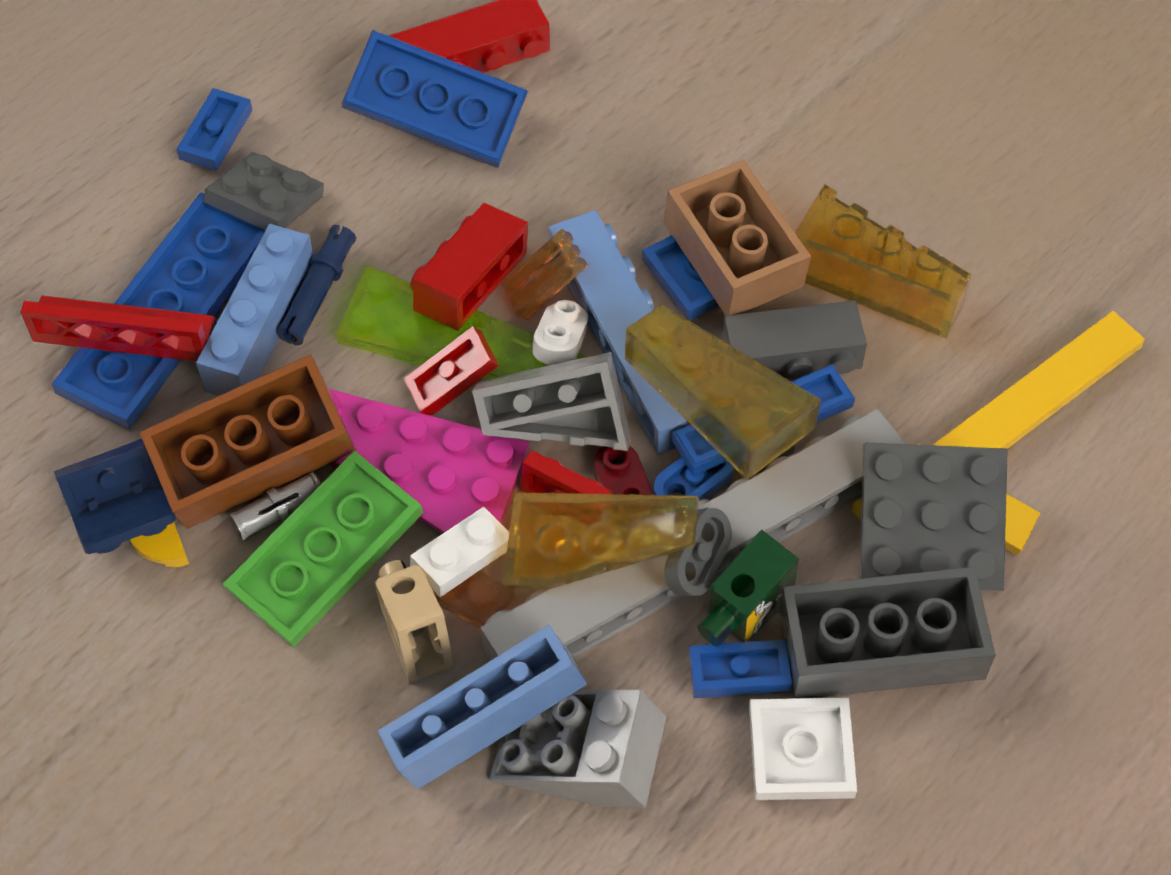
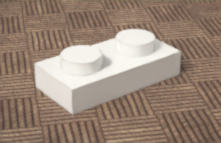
(462, 551)

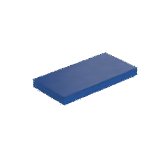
(434, 98)

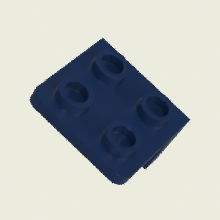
(115, 497)

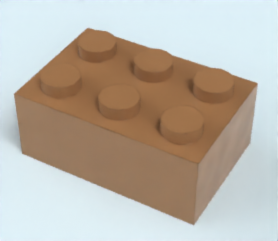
(736, 238)

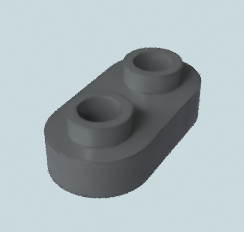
(694, 568)

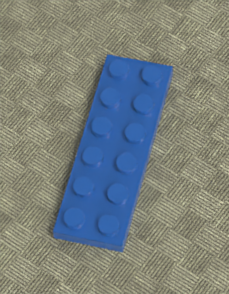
(187, 273)

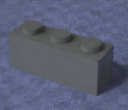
(800, 338)

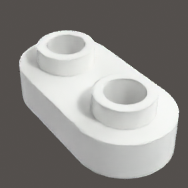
(560, 333)

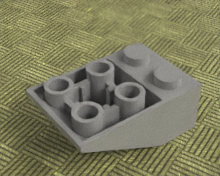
(586, 749)

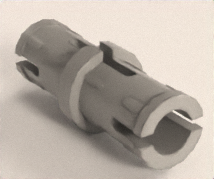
(248, 520)

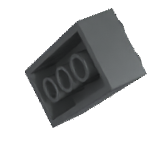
(886, 633)

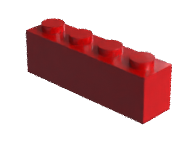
(485, 35)

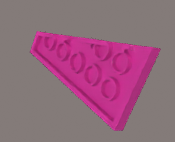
(435, 460)

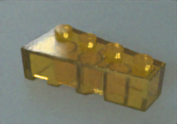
(879, 267)
(720, 391)

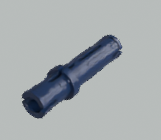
(324, 270)

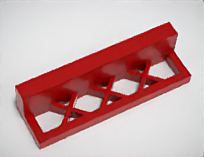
(117, 327)

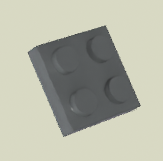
(264, 192)

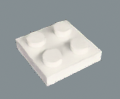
(802, 749)

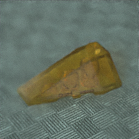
(584, 535)

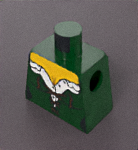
(749, 590)

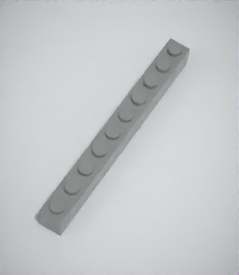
(778, 501)

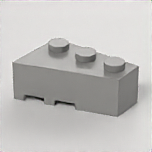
(556, 402)

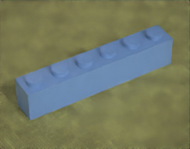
(614, 303)

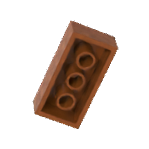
(247, 442)

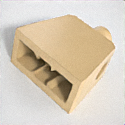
(410, 605)

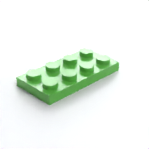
(323, 548)

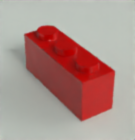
(469, 266)

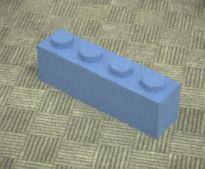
(255, 311)
(482, 707)

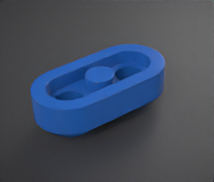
(703, 485)

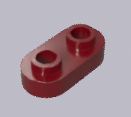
(624, 478)

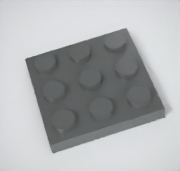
(933, 510)

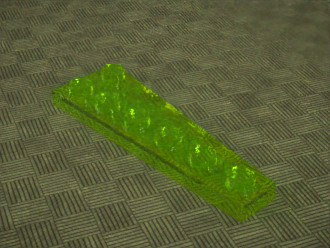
(384, 323)

